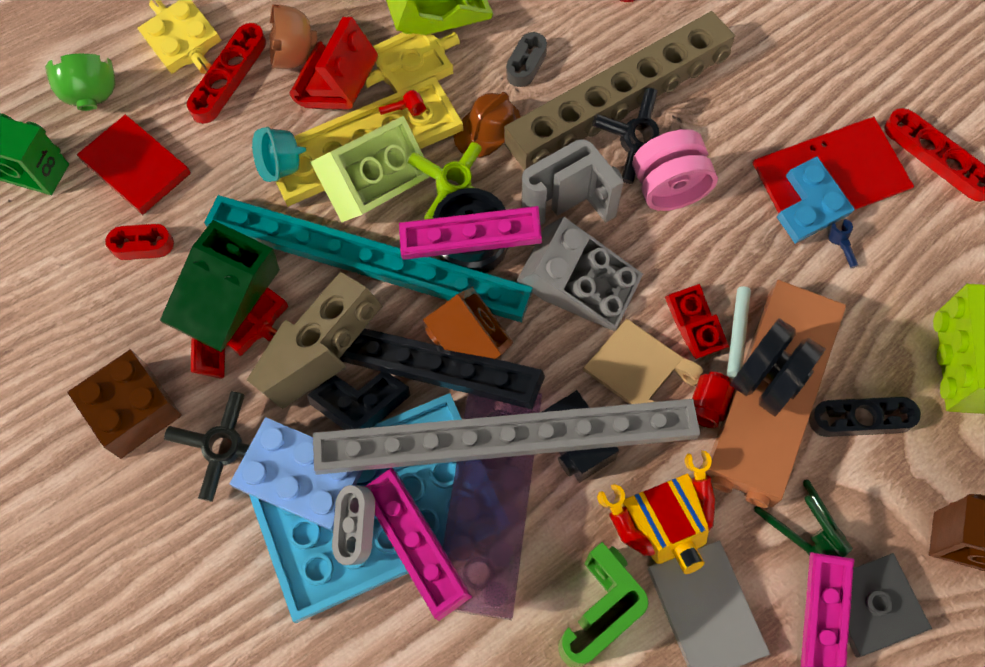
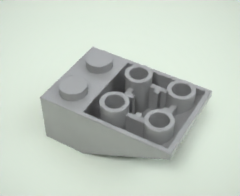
(580, 275)

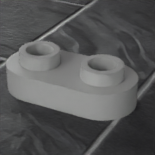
(353, 525)

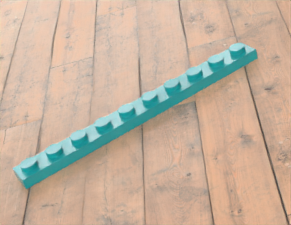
(369, 257)

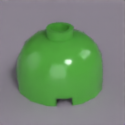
(81, 80)

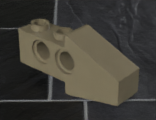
(310, 349)

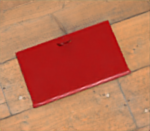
(855, 158)

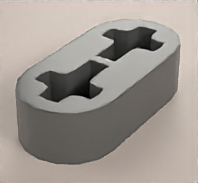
(531, 61)

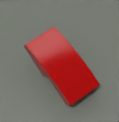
(695, 322)

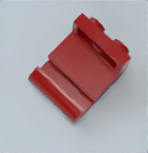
(336, 72)

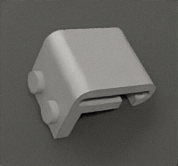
(571, 177)

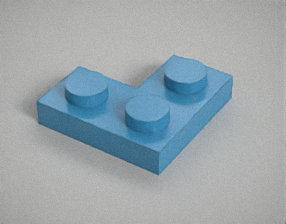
(820, 204)

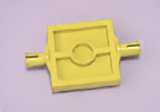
(179, 35)
(411, 60)

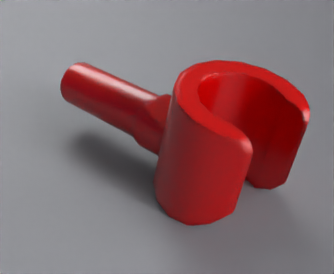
(411, 100)

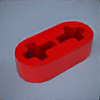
(140, 239)

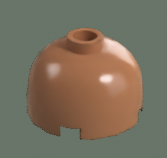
(290, 37)

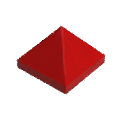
(207, 360)

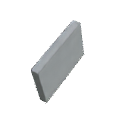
(709, 611)

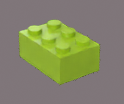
(962, 350)

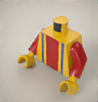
(668, 518)

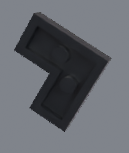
(359, 407)

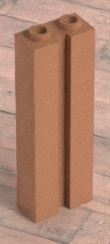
(752, 446)

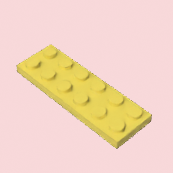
(431, 126)

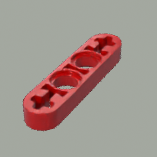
(222, 70)
(936, 158)

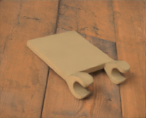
(638, 364)

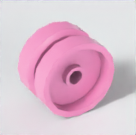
(674, 170)

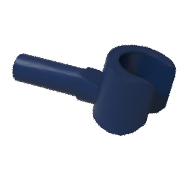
(842, 238)

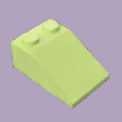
(370, 169)

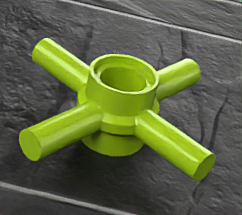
(454, 171)

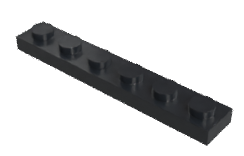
(445, 368)

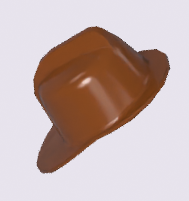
(486, 123)

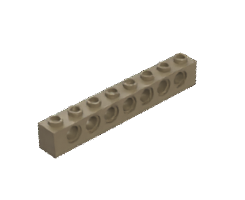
(619, 89)

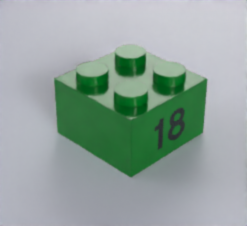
(29, 156)

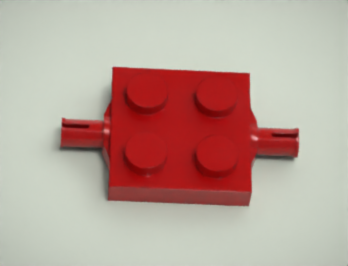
(258, 322)

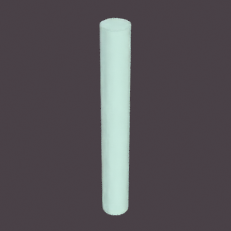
(739, 331)

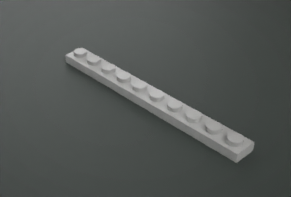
(504, 436)

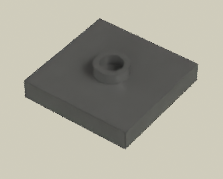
(882, 607)

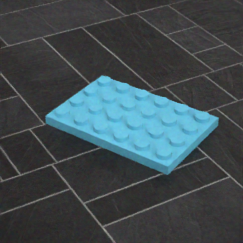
(303, 550)

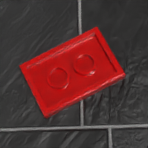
(134, 164)

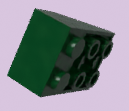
(219, 285)

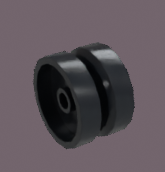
(466, 202)
(782, 371)

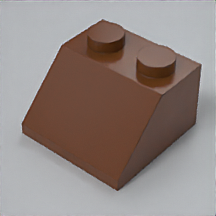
(467, 327)

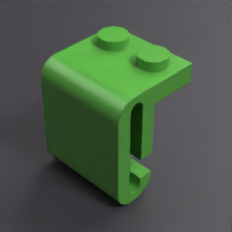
(610, 571)

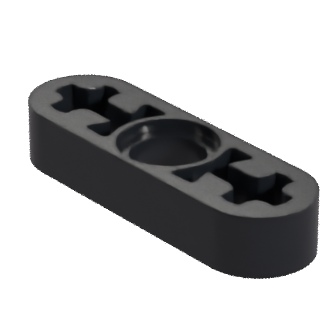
(876, 406)

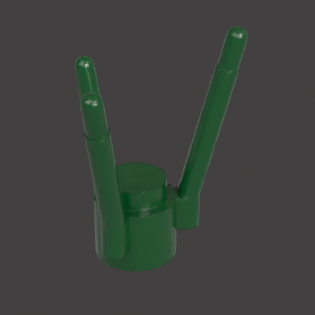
(827, 540)

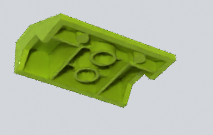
(436, 15)

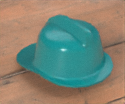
(275, 153)

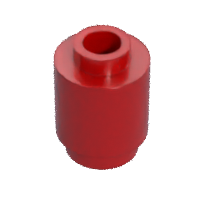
(712, 398)

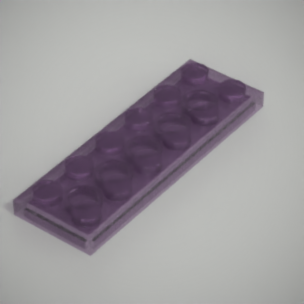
(489, 520)

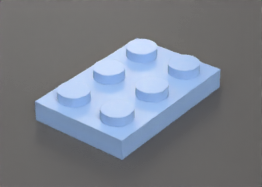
(283, 474)

